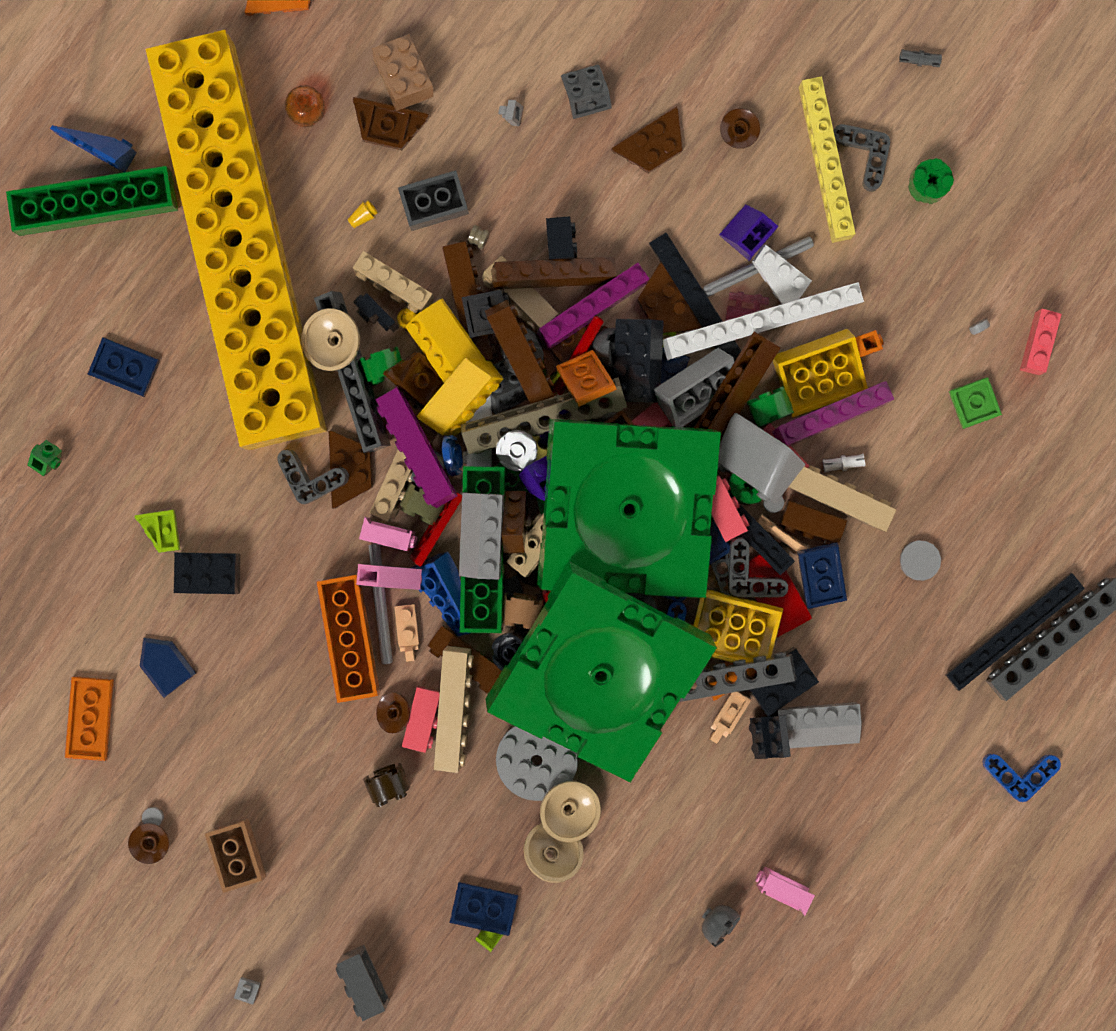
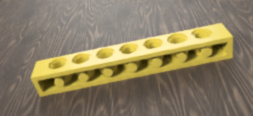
(826, 159)

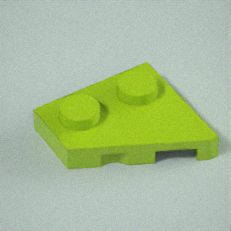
(161, 529)

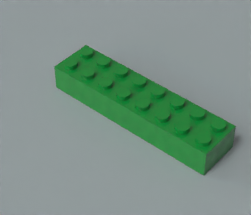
(92, 201)
(483, 598)

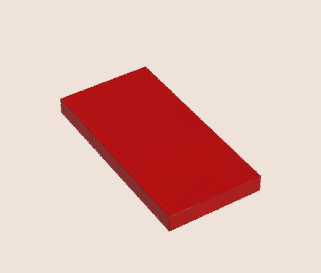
(434, 531)
(793, 607)

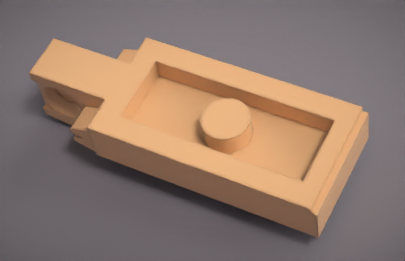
(779, 535)
(407, 630)
(729, 715)

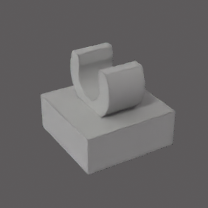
(512, 112)
(247, 990)

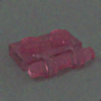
(737, 310)

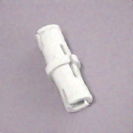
(843, 463)

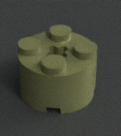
(414, 503)

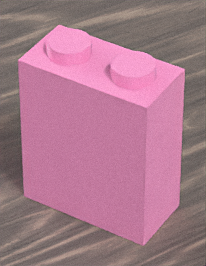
(389, 577)

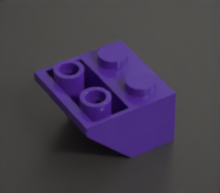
(748, 231)
(535, 477)

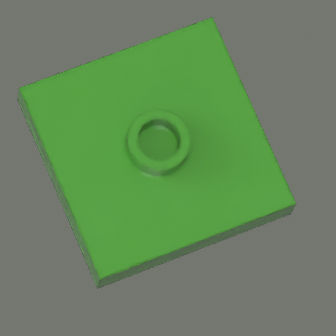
(975, 403)

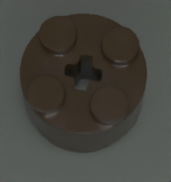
(387, 784)

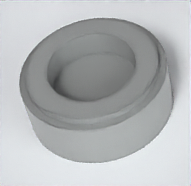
(979, 326)
(774, 507)
(153, 815)

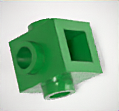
(45, 458)

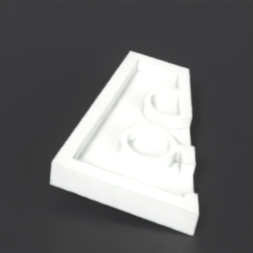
(782, 277)

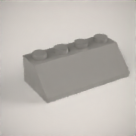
(692, 389)
(481, 535)
(822, 724)

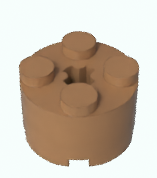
(521, 609)

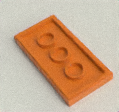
(89, 718)

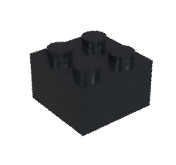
(559, 236)

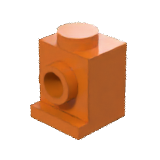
(875, 343)

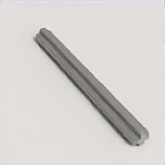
(751, 270)
(381, 610)

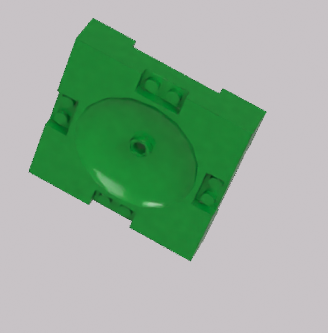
(671, 487)
(607, 716)

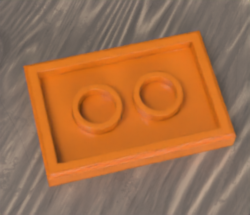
(586, 378)

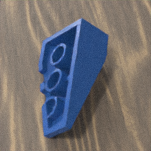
(108, 149)
(443, 587)

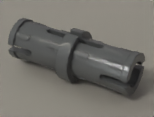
(920, 58)

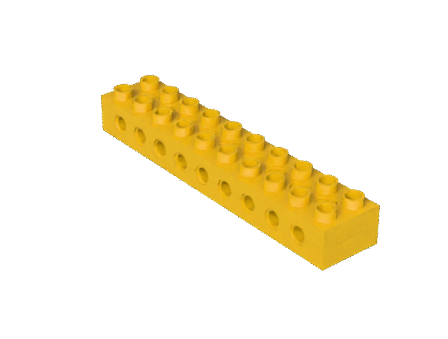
(211, 227)

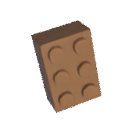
(402, 72)
(235, 855)

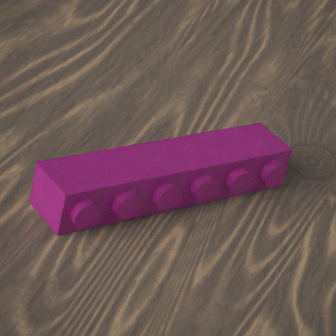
(592, 305)
(834, 414)
(416, 448)

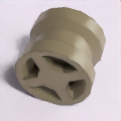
(478, 237)

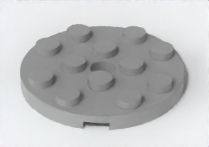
(525, 777)

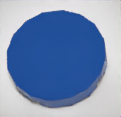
(452, 455)

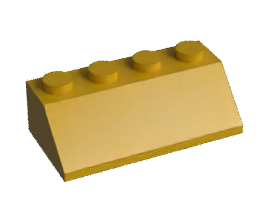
(442, 338)
(461, 396)

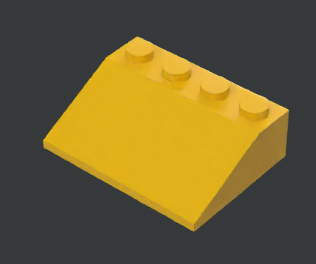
(821, 371)
(738, 626)

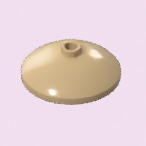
(319, 339)
(578, 820)
(565, 859)

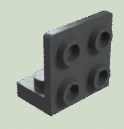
(586, 91)
(509, 391)

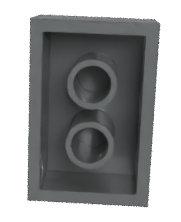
(433, 200)
(362, 983)

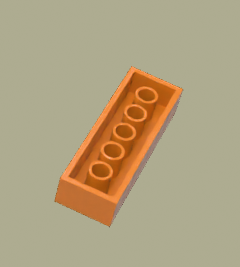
(348, 639)

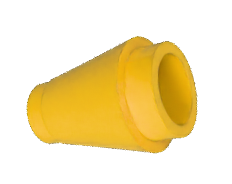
(363, 214)

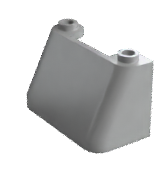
(758, 458)

